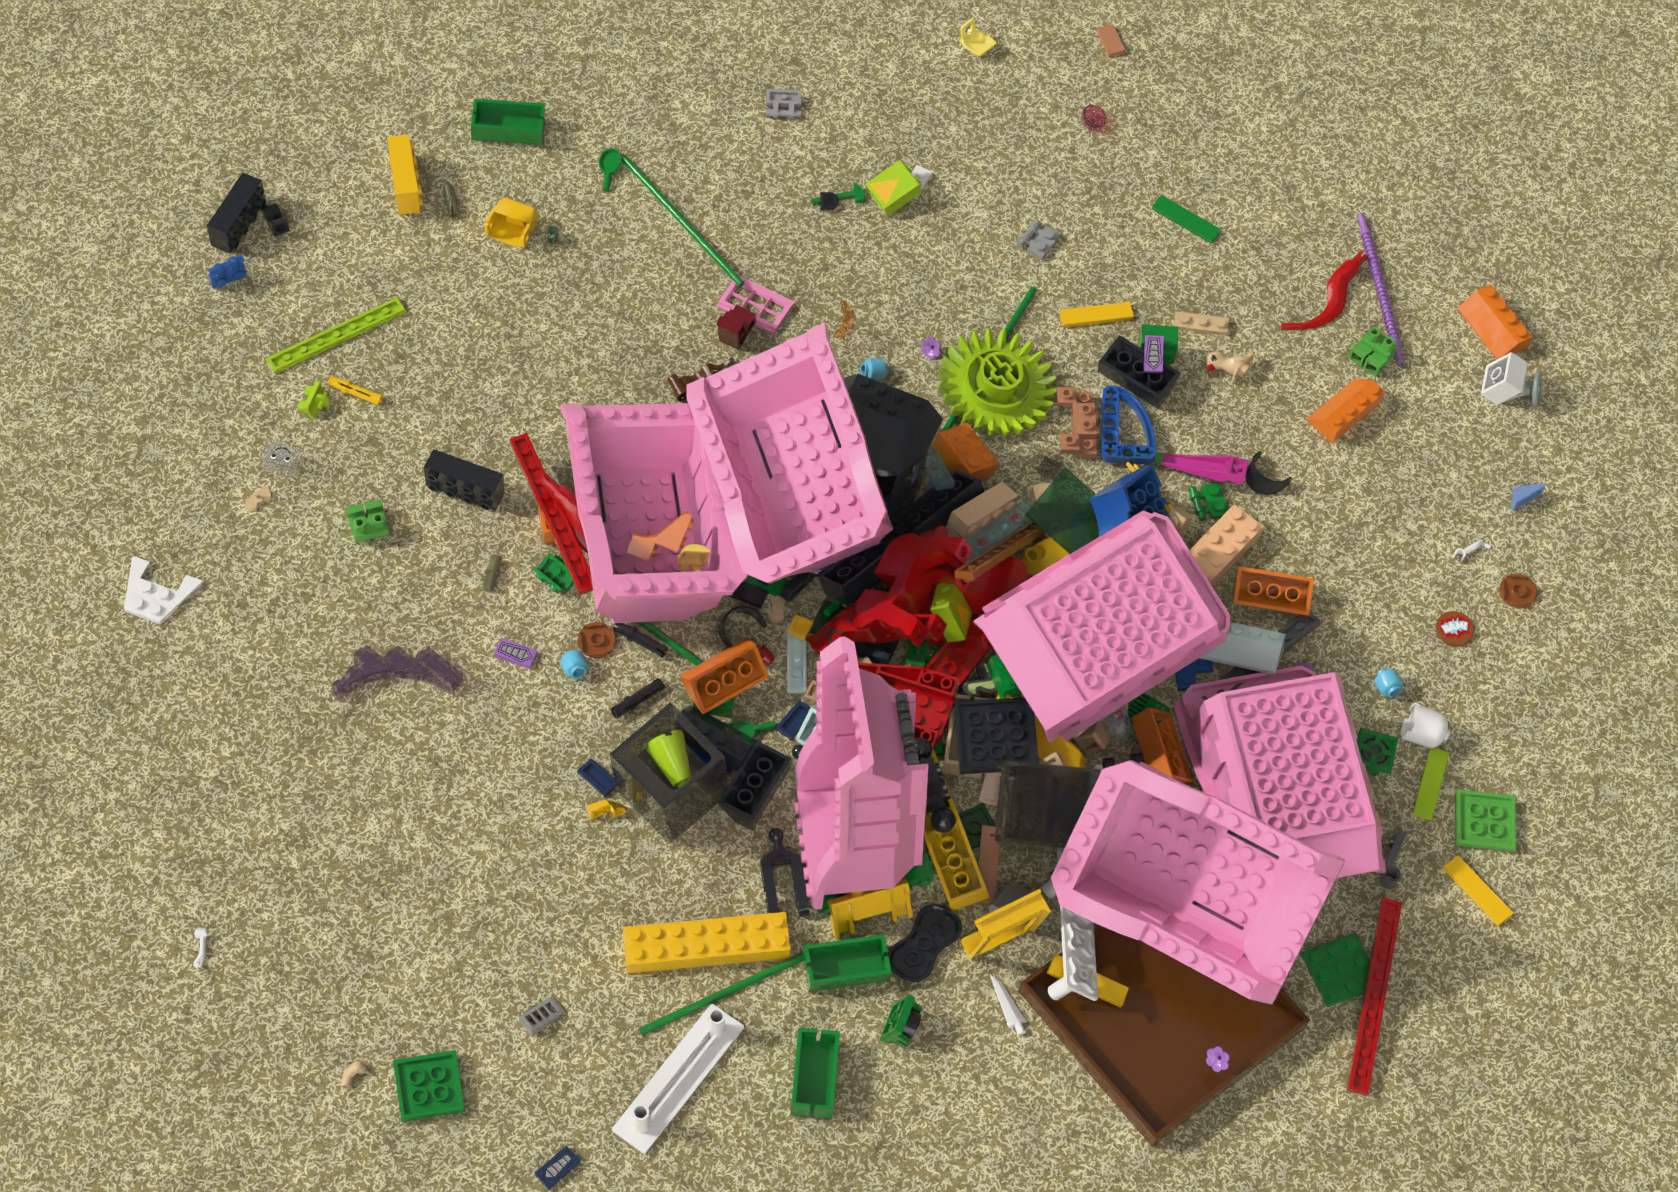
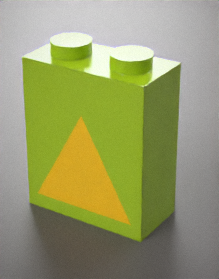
(894, 187)
(953, 609)

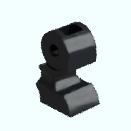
(275, 219)

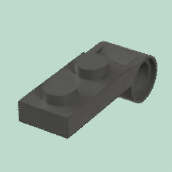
(1390, 857)

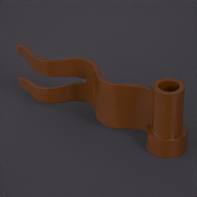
(680, 384)

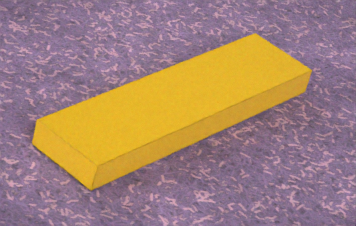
(1096, 314)
(1478, 890)
(1107, 989)

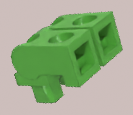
(1373, 350)
(367, 528)

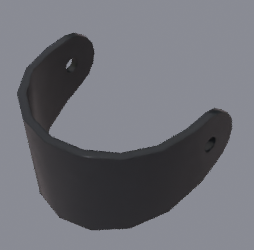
(1260, 483)
(740, 609)

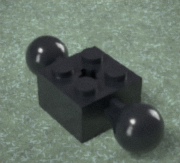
(942, 818)

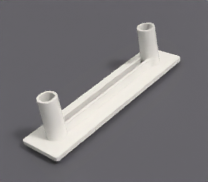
(1078, 953)
(677, 1079)

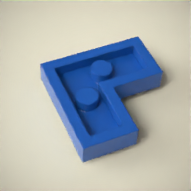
(1187, 677)

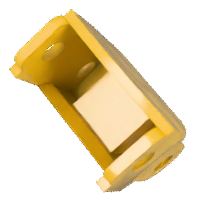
(511, 222)

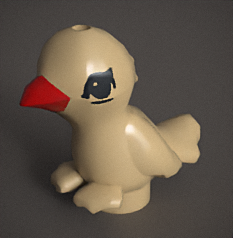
(1235, 366)

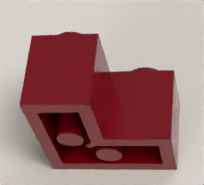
(735, 326)

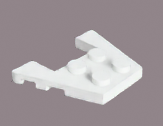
(153, 600)

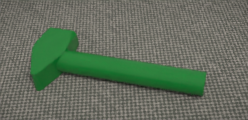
(857, 193)

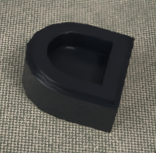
(828, 201)

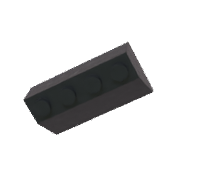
(1125, 366)
(726, 739)
(755, 784)

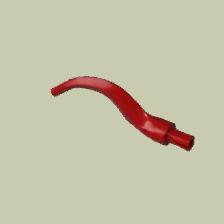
(1336, 295)
(567, 500)

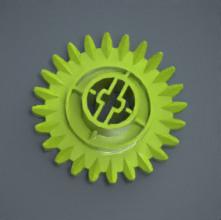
(996, 384)

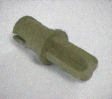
(450, 200)
(492, 573)

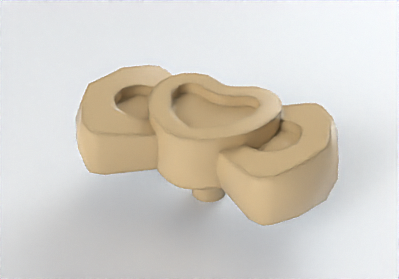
(258, 499)
(777, 609)

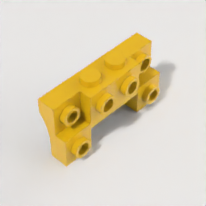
(867, 904)

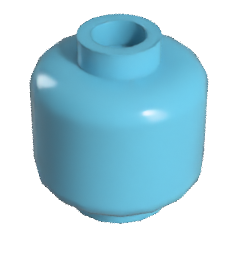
(874, 368)
(574, 664)
(1388, 682)

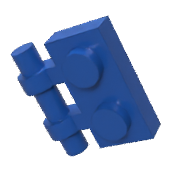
(226, 272)

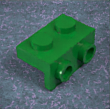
(555, 573)

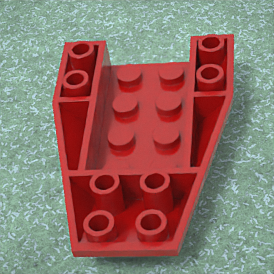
(933, 692)

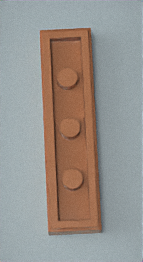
(988, 861)

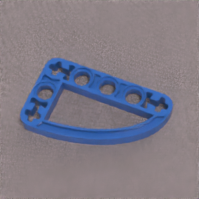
(1119, 449)

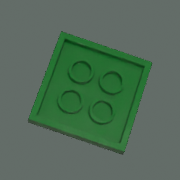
(1338, 969)
(428, 1086)

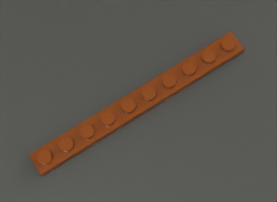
(998, 552)

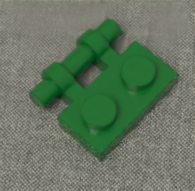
(1214, 500)
(918, 654)

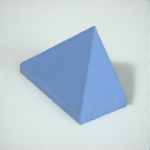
(1524, 494)

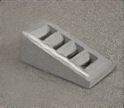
(534, 1029)

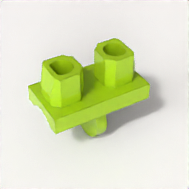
(316, 399)

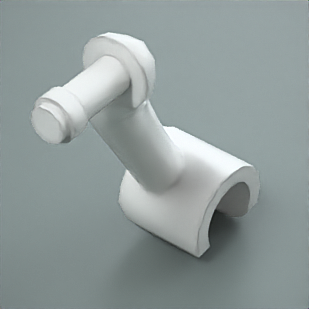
(1463, 552)
(201, 933)

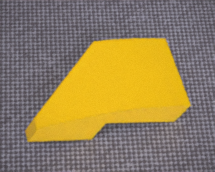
(602, 807)

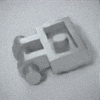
(785, 99)
(1043, 242)

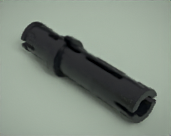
(634, 635)
(630, 702)

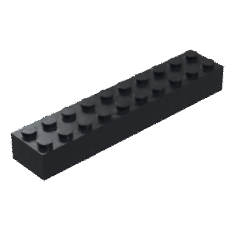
(854, 574)

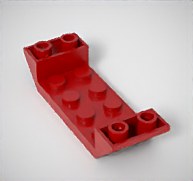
(962, 656)

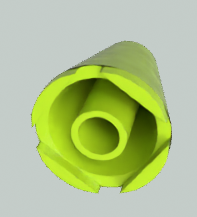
(671, 757)

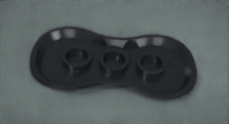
(932, 932)

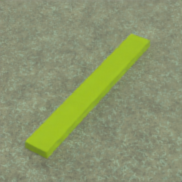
(336, 335)

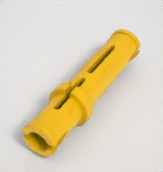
(336, 383)

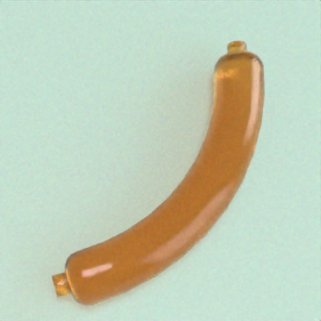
(846, 319)

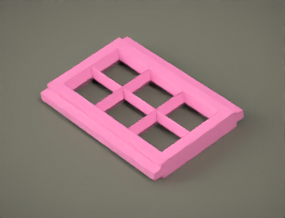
(763, 292)

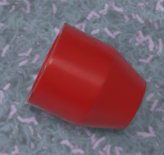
(766, 655)

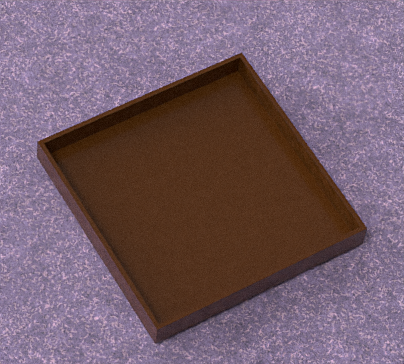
(1157, 1043)

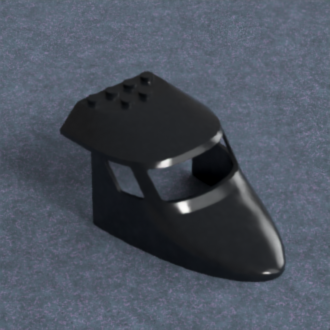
(897, 436)

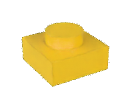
(800, 627)

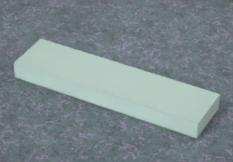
(796, 664)

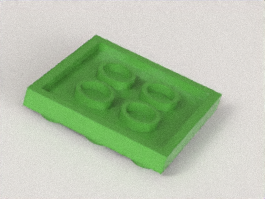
(1485, 820)

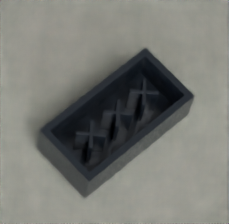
(236, 213)
(464, 480)

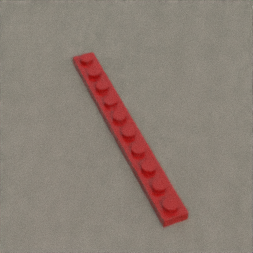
(553, 514)
(1374, 996)

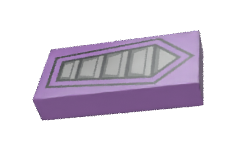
(1153, 354)
(515, 653)

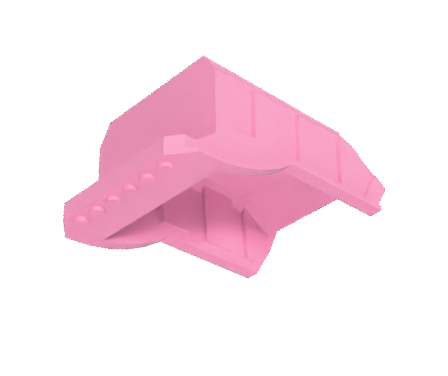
(1105, 624)
(1286, 757)

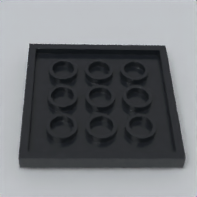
(993, 733)

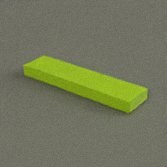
(1430, 783)

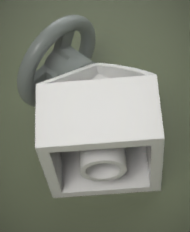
(1507, 380)

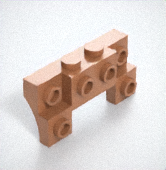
(1083, 422)

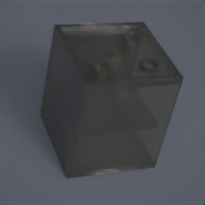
(649, 791)
(1041, 805)

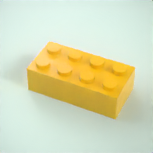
(404, 174)

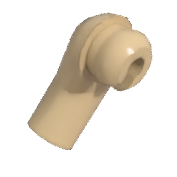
(350, 1071)

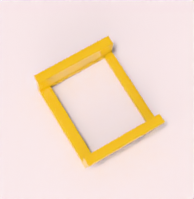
(1006, 924)

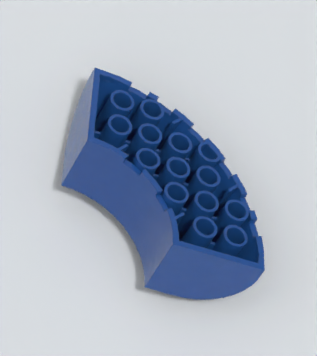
(1127, 498)

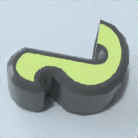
(980, 688)

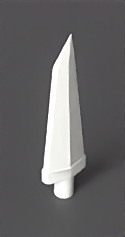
(1011, 1012)

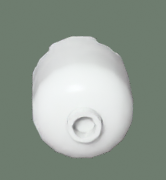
(1425, 726)

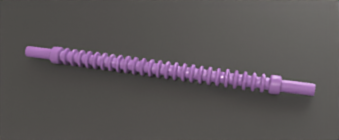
(1370, 249)

